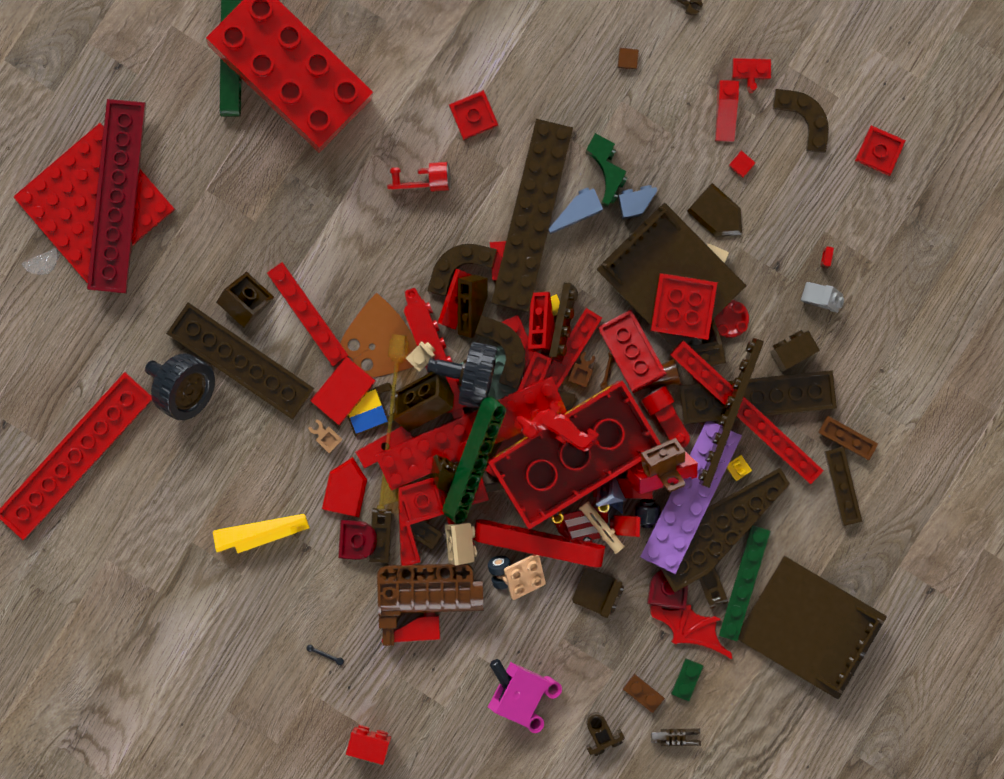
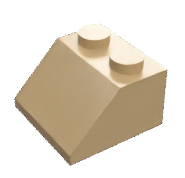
(460, 543)

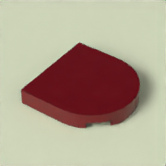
(356, 540)
(662, 595)

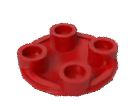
(732, 320)

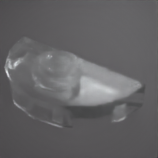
(43, 263)

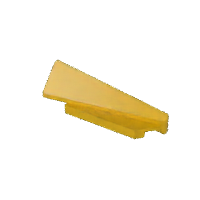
(259, 533)

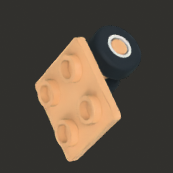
(519, 577)

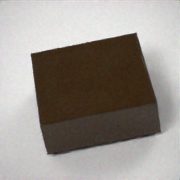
(493, 487)

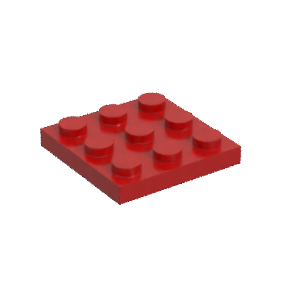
(683, 306)

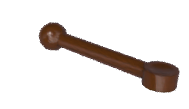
(603, 385)

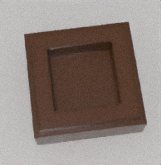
(628, 58)

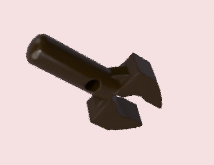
(689, 10)

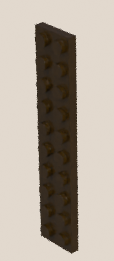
(532, 215)

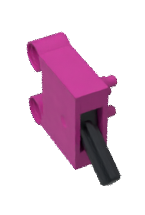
(520, 694)

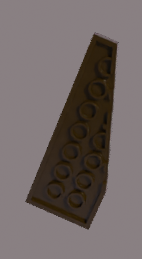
(724, 526)

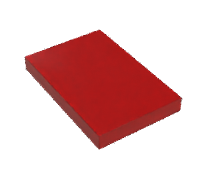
(343, 391)

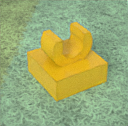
(738, 468)

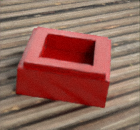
(741, 164)
(827, 257)

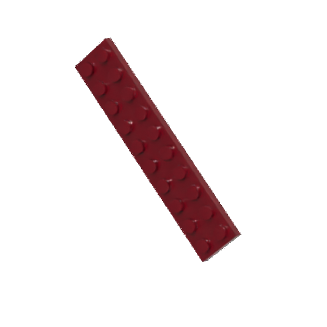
(116, 196)

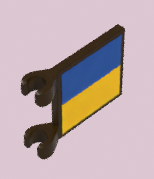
(370, 411)

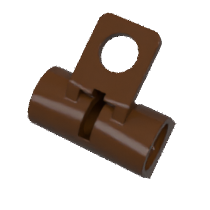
(663, 462)

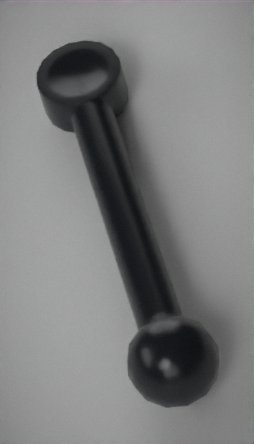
(339, 661)

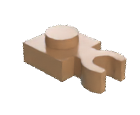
(327, 438)

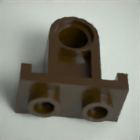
(602, 735)

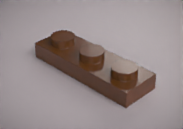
(847, 438)

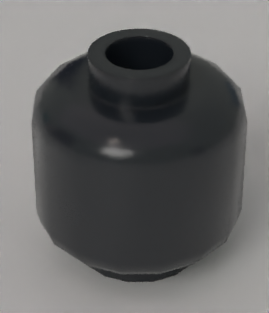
(648, 512)

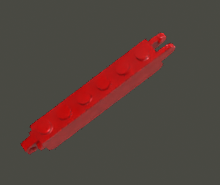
(425, 330)

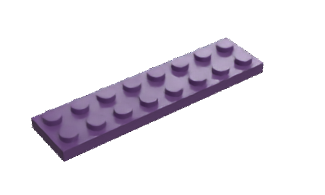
(687, 505)

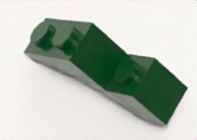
(601, 150)

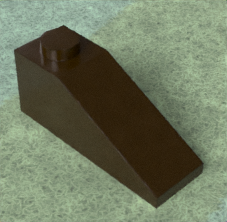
(471, 302)

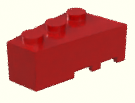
(643, 484)

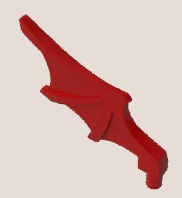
(690, 627)

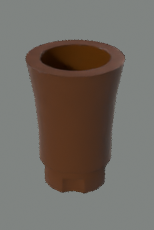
(672, 376)

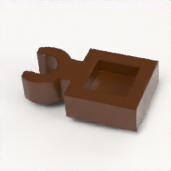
(581, 373)

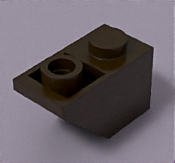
(443, 472)

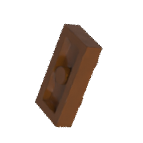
(643, 693)

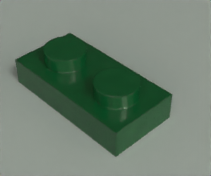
(687, 679)

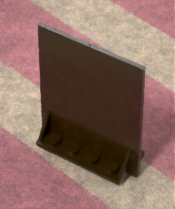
(671, 248)
(811, 627)

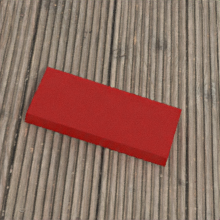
(632, 351)

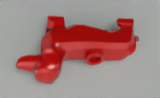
(560, 425)

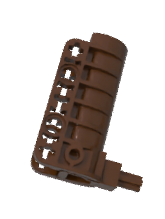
(425, 594)

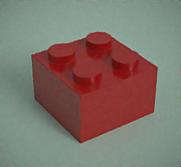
(368, 744)

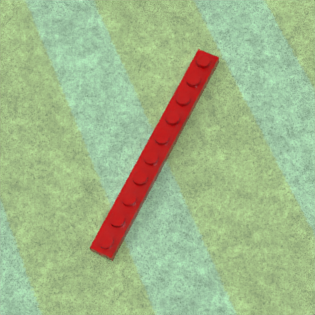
(558, 370)
(747, 413)

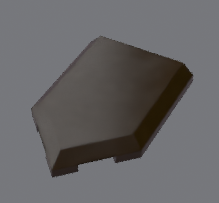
(717, 212)

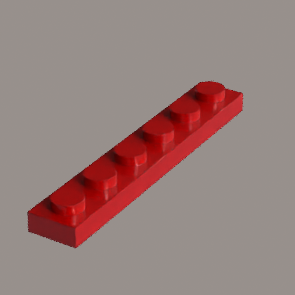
(307, 314)

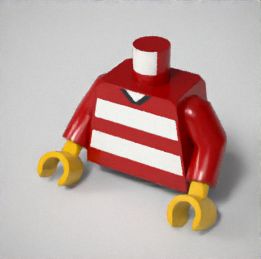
(577, 526)

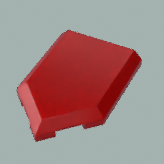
(345, 489)

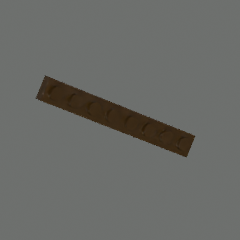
(733, 404)

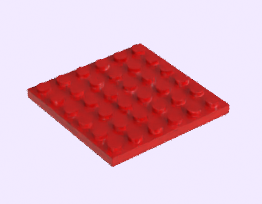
(65, 201)

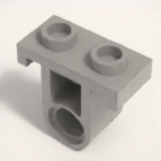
(822, 296)

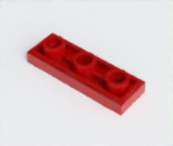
(449, 312)
(367, 454)

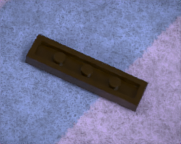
(562, 326)
(843, 486)

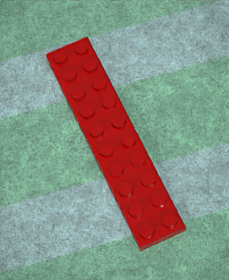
(74, 455)
(415, 456)

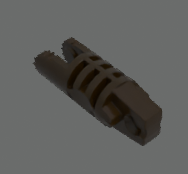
(676, 737)

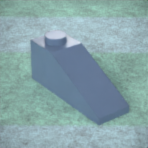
(581, 208)

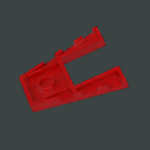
(415, 504)

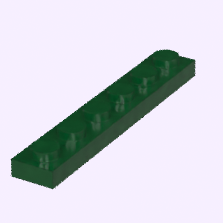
(744, 583)

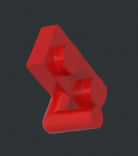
(751, 70)

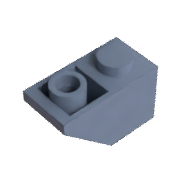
(634, 203)

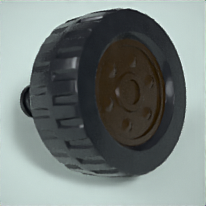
(474, 375)
(181, 385)

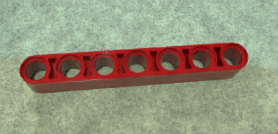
(539, 543)

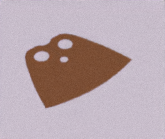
(376, 325)

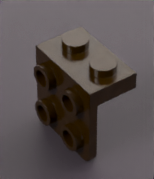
(597, 592)

